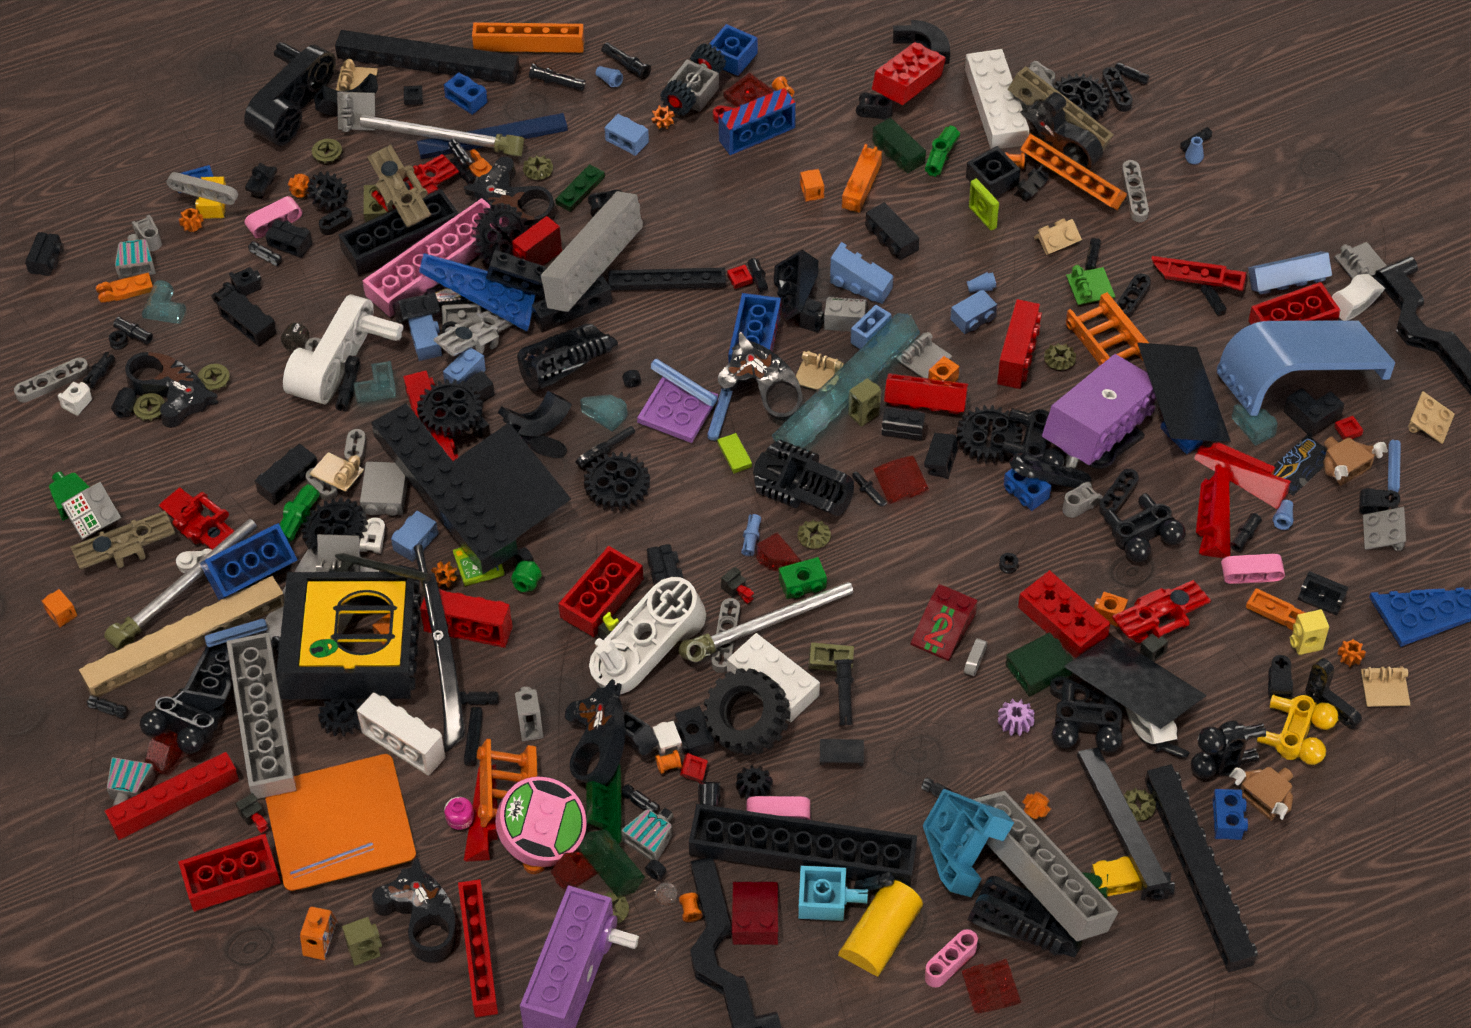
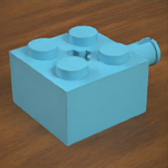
(825, 894)

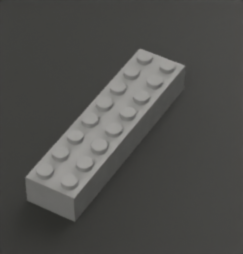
(591, 251)
(261, 716)
(1050, 873)

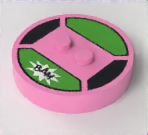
(540, 821)

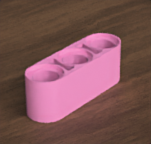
(283, 210)
(1252, 568)
(782, 806)
(947, 967)

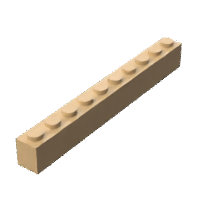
(181, 637)

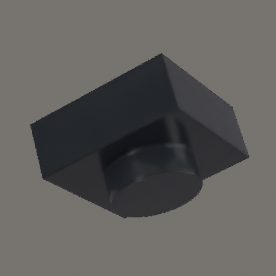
(413, 95)

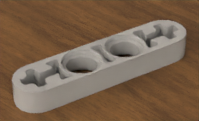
(201, 188)
(1135, 191)
(50, 377)
(724, 618)

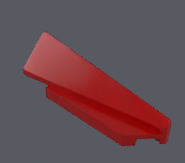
(1200, 273)
(1246, 472)
(1214, 515)
(478, 837)

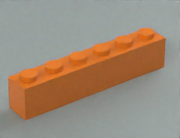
(528, 37)
(1073, 171)

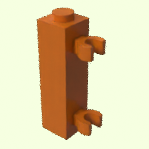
(862, 179)

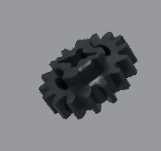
(327, 191)
(342, 716)

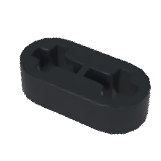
(335, 221)

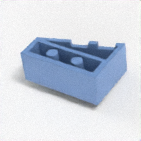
(858, 276)

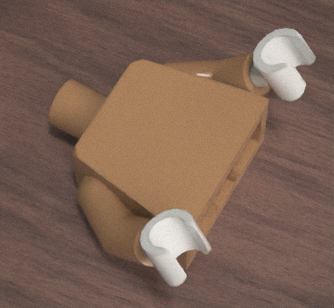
(1349, 458)
(1266, 790)

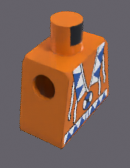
(317, 927)

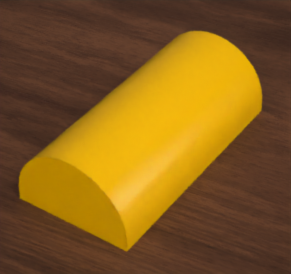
(882, 927)

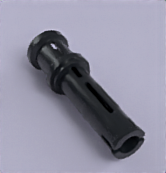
(631, 63)
(548, 75)
(844, 681)

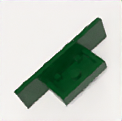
(604, 805)

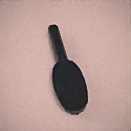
(546, 446)
(601, 449)

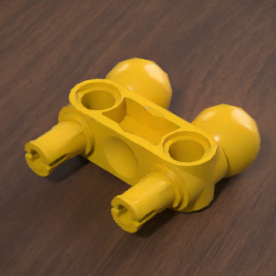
(1297, 726)

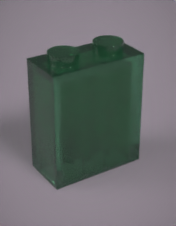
(1038, 663)

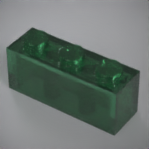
(899, 145)
(611, 862)

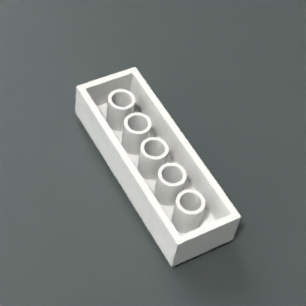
(997, 106)

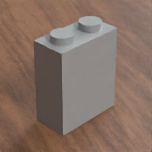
(383, 489)

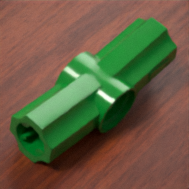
(940, 150)
(296, 511)

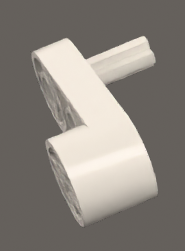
(320, 372)
(669, 611)

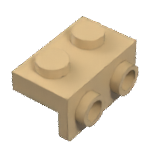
(1059, 236)

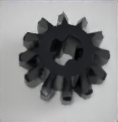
(753, 775)

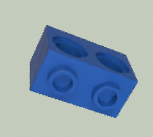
(465, 93)
(1025, 488)
(1227, 814)

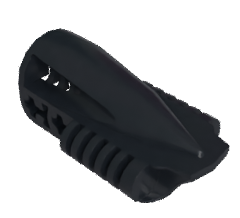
(564, 355)
(796, 476)
(1025, 922)

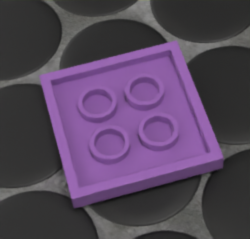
(674, 411)

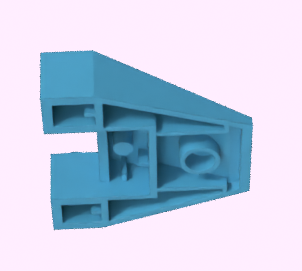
(957, 834)

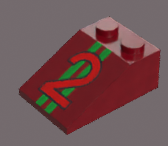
(944, 622)

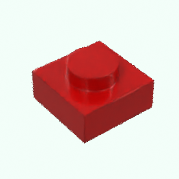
(739, 276)
(1348, 428)
(693, 767)

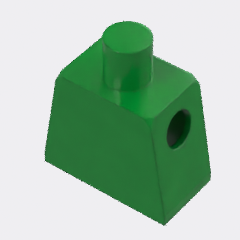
(65, 488)

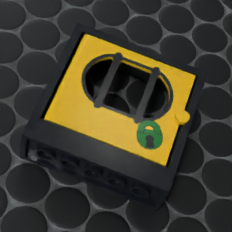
(324, 665)

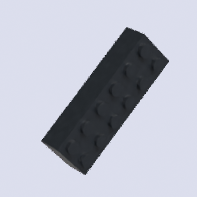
(388, 236)

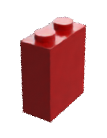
(539, 242)

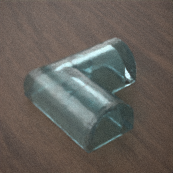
(159, 305)
(378, 389)

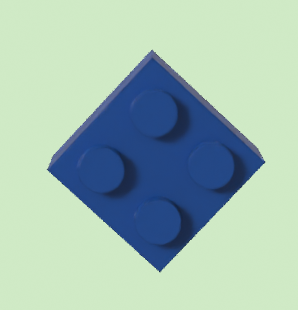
(736, 47)

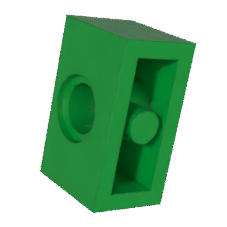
(810, 570)

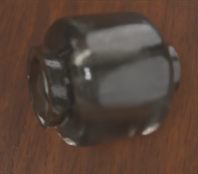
(294, 336)

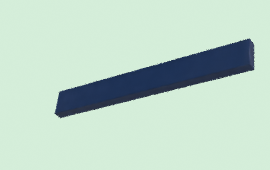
(526, 129)

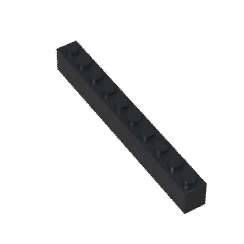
(427, 56)
(1200, 868)

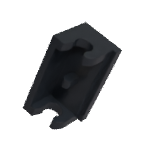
(941, 454)
(1323, 593)
(841, 751)

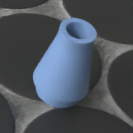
(611, 76)
(1195, 151)
(985, 281)
(1284, 515)

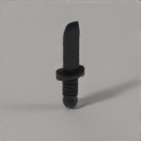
(867, 486)
(1169, 748)

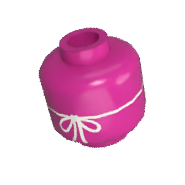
(459, 813)

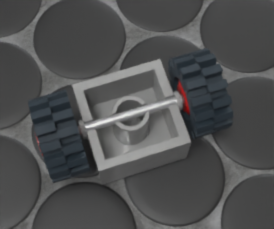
(694, 81)

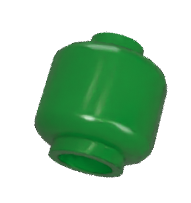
(526, 576)

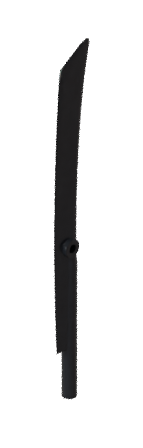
(450, 693)

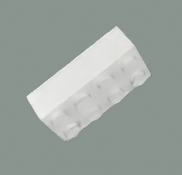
(760, 655)
(401, 733)

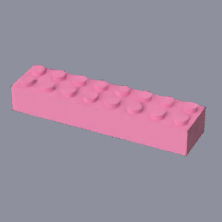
(401, 276)

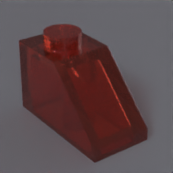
(775, 553)
(163, 751)
(572, 870)

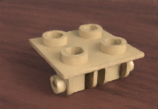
(352, 76)
(816, 370)
(1431, 418)
(338, 471)
(1385, 686)

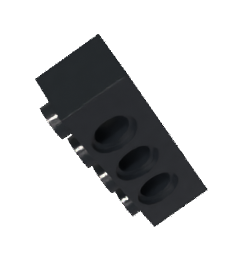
(594, 298)

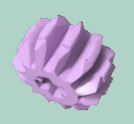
(1016, 717)

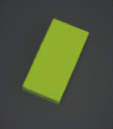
(734, 453)

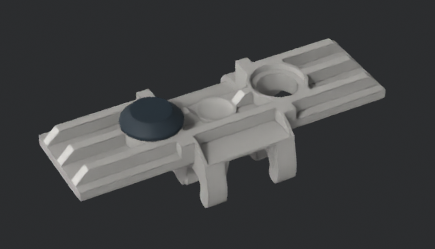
(473, 333)

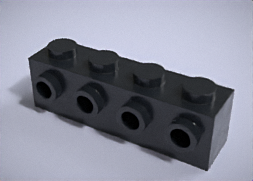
(516, 273)

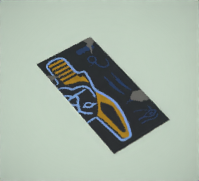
(1301, 463)

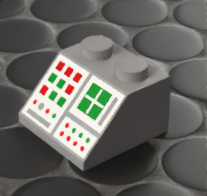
(843, 313)
(91, 510)

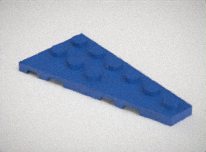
(472, 284)
(1422, 612)

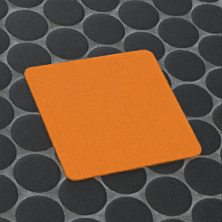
(337, 813)

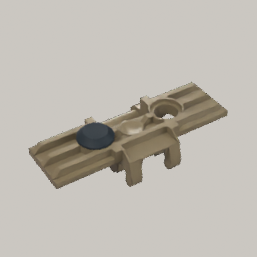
(394, 191)
(122, 541)

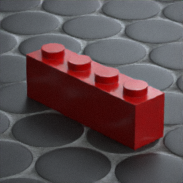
(926, 392)

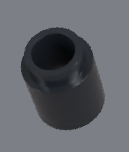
(124, 402)

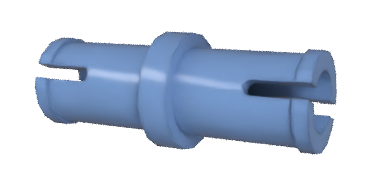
(751, 535)

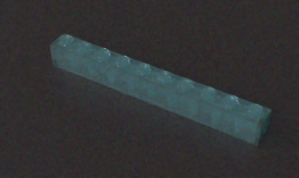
(834, 394)

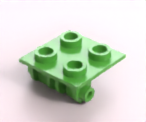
(1089, 284)

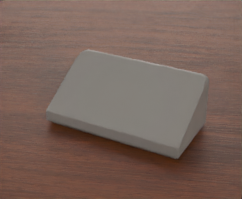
(459, 312)

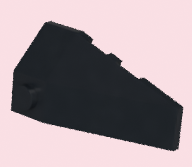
(794, 281)
(210, 680)

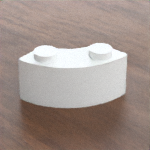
(1357, 296)
(1150, 732)

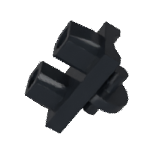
(261, 178)

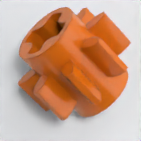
(661, 111)
(299, 185)
(191, 220)
(449, 572)
(1351, 652)
(1036, 805)

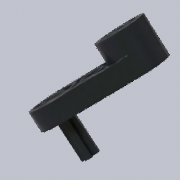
(277, 107)

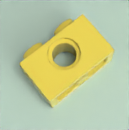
(1309, 632)

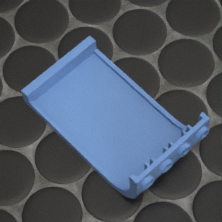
(1275, 348)

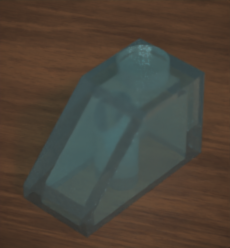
(605, 410)
(1256, 428)

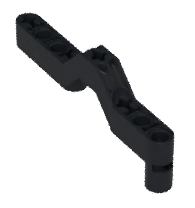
(1413, 330)
(703, 956)

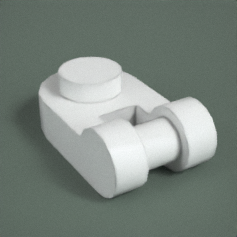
(375, 531)
(188, 559)

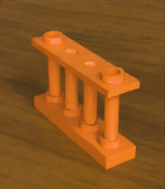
(1117, 320)
(526, 760)

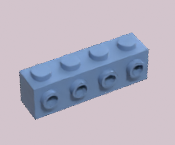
(1290, 271)

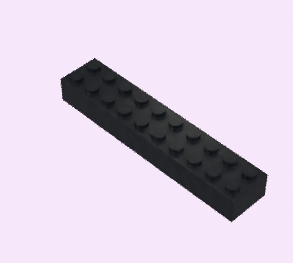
(444, 488)
(798, 842)

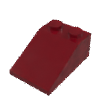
(755, 913)

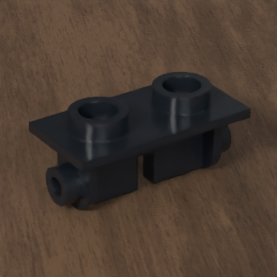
(1036, 178)

